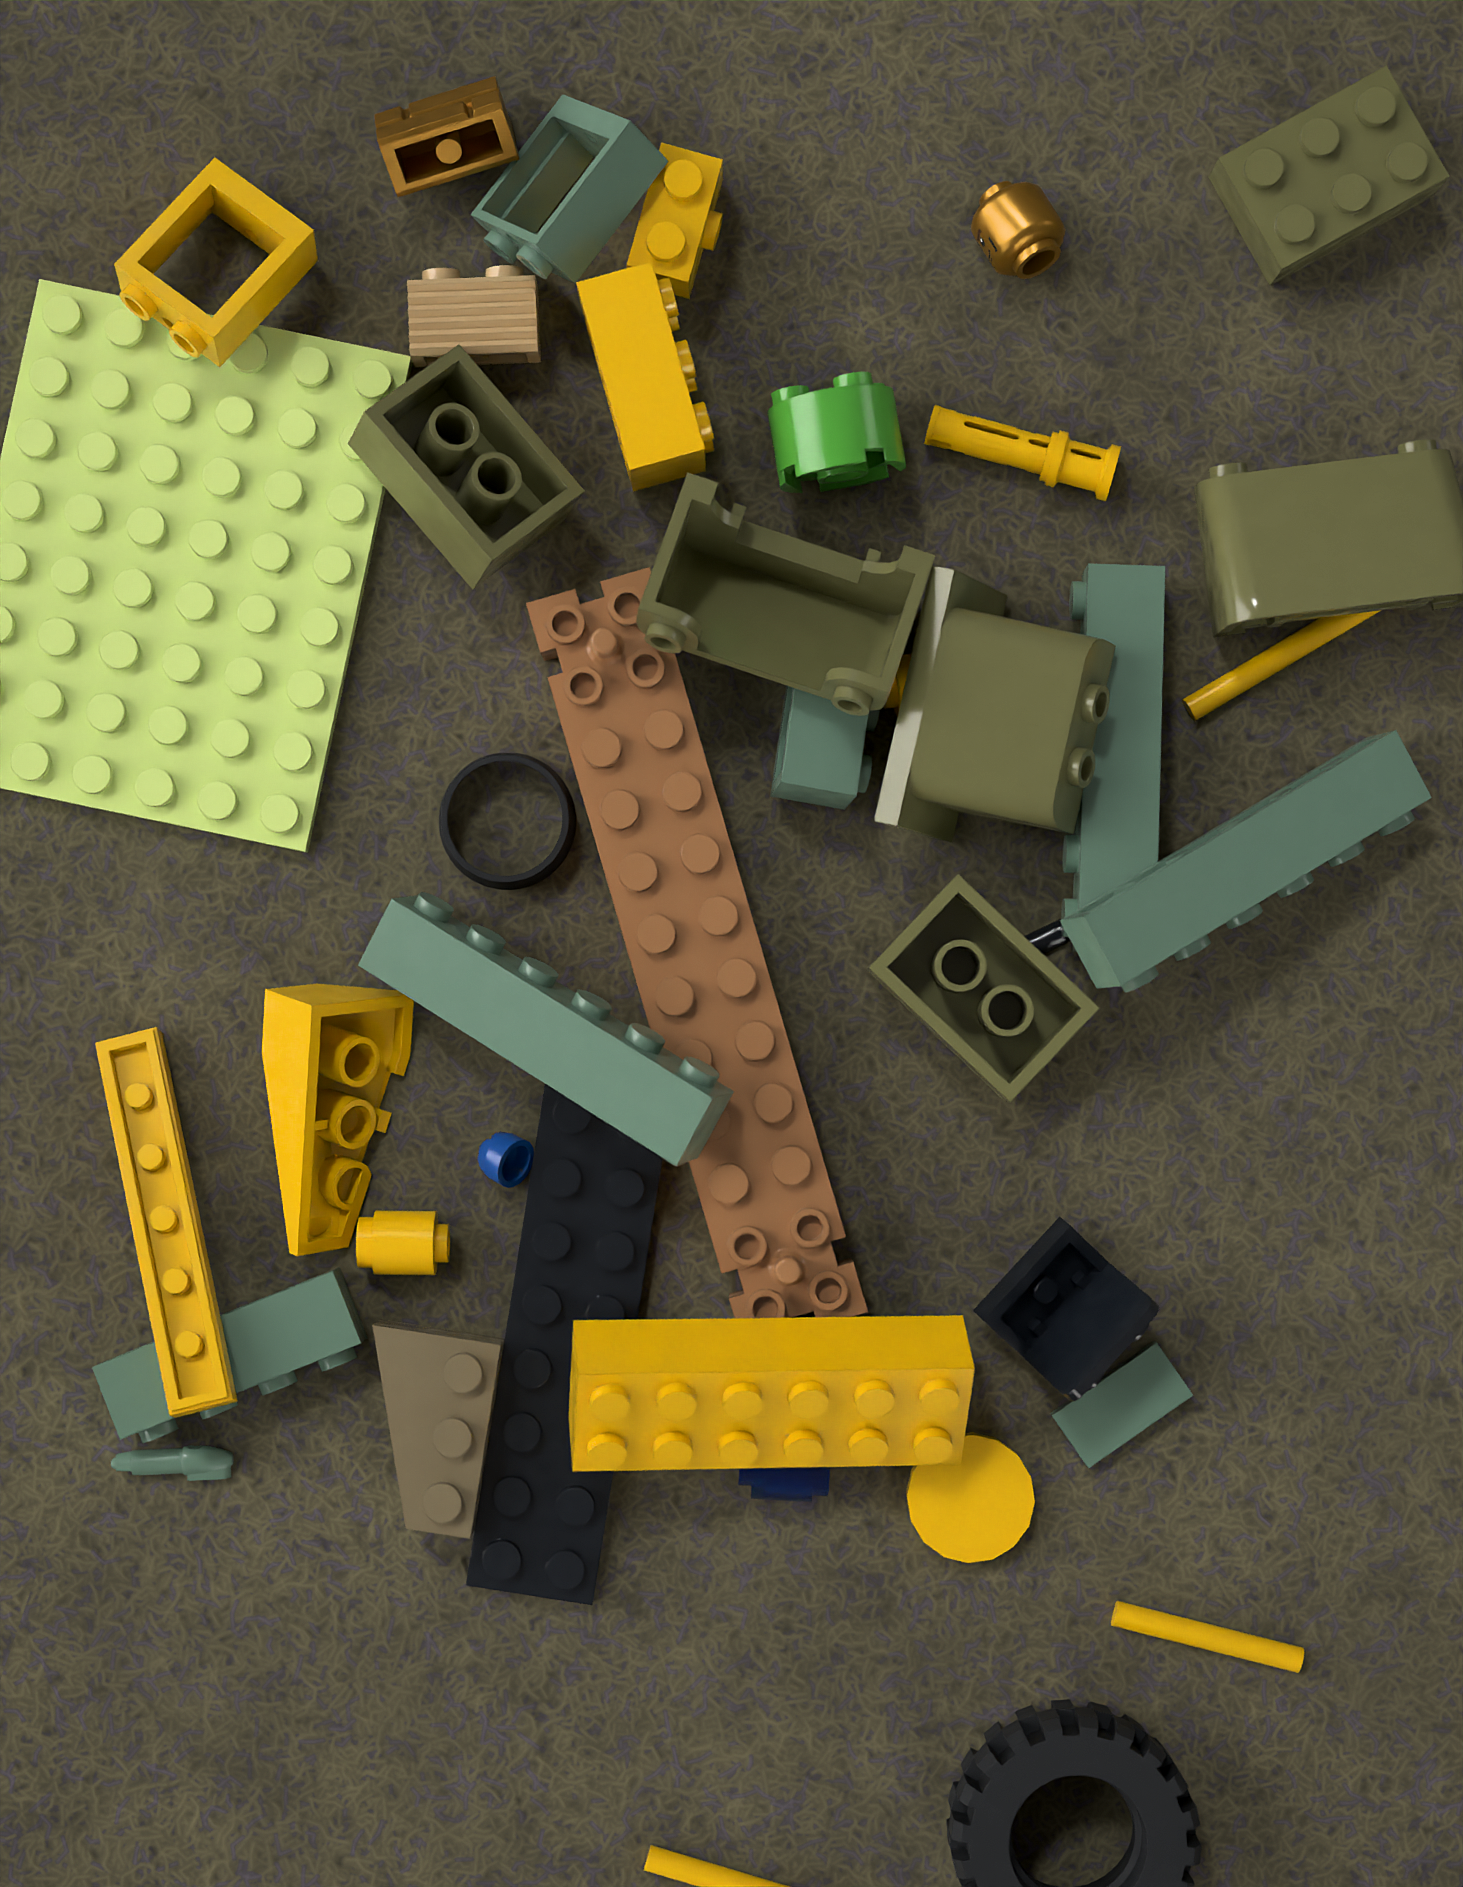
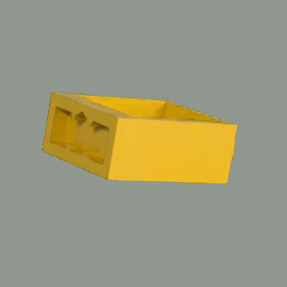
(254, 216)

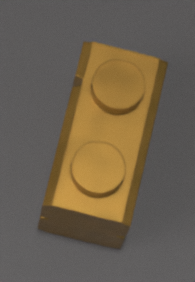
(446, 137)

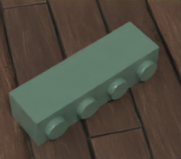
(263, 1348)

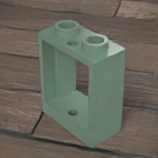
(545, 172)

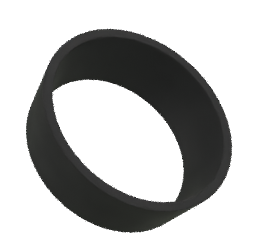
(554, 859)

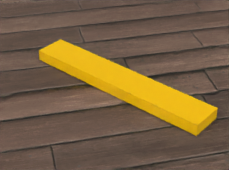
(166, 1223)

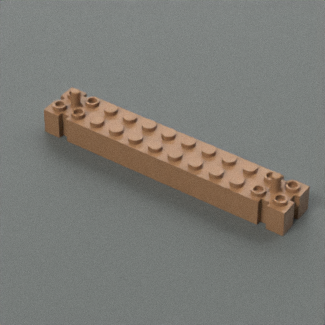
(696, 949)

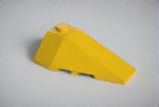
(325, 1080)

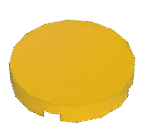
(972, 1507)

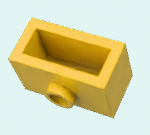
(679, 217)

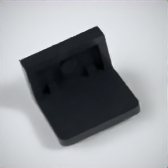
(1067, 1310)

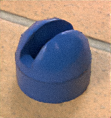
(506, 1158)

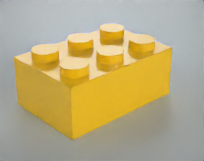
(646, 375)

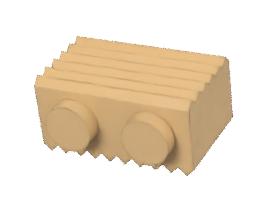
(487, 316)

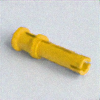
(1051, 457)

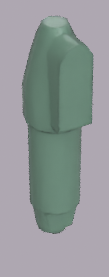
(192, 1461)

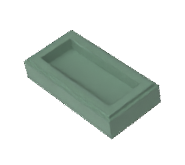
(1122, 1404)

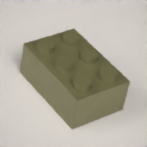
(1328, 175)
(465, 466)
(982, 989)

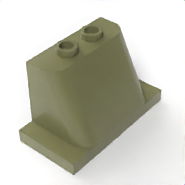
(992, 716)

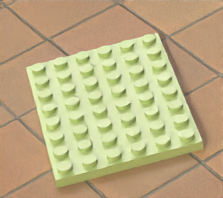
(181, 566)

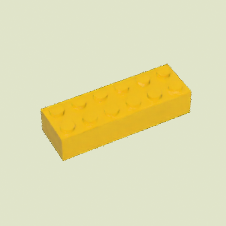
(769, 1392)

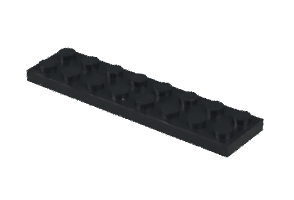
(575, 1261)

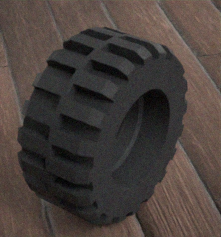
(1067, 1744)

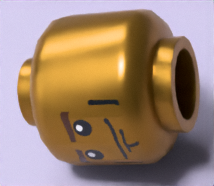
(1018, 229)

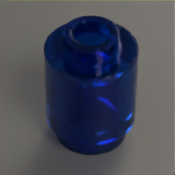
(786, 1483)

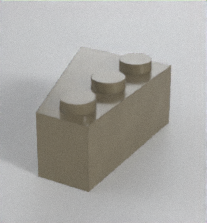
(439, 1419)

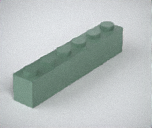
(1121, 804)
(1245, 861)
(546, 1027)

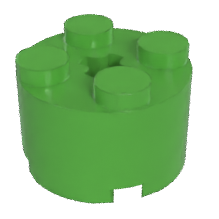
(835, 433)

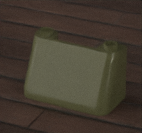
(1331, 538)
(780, 603)

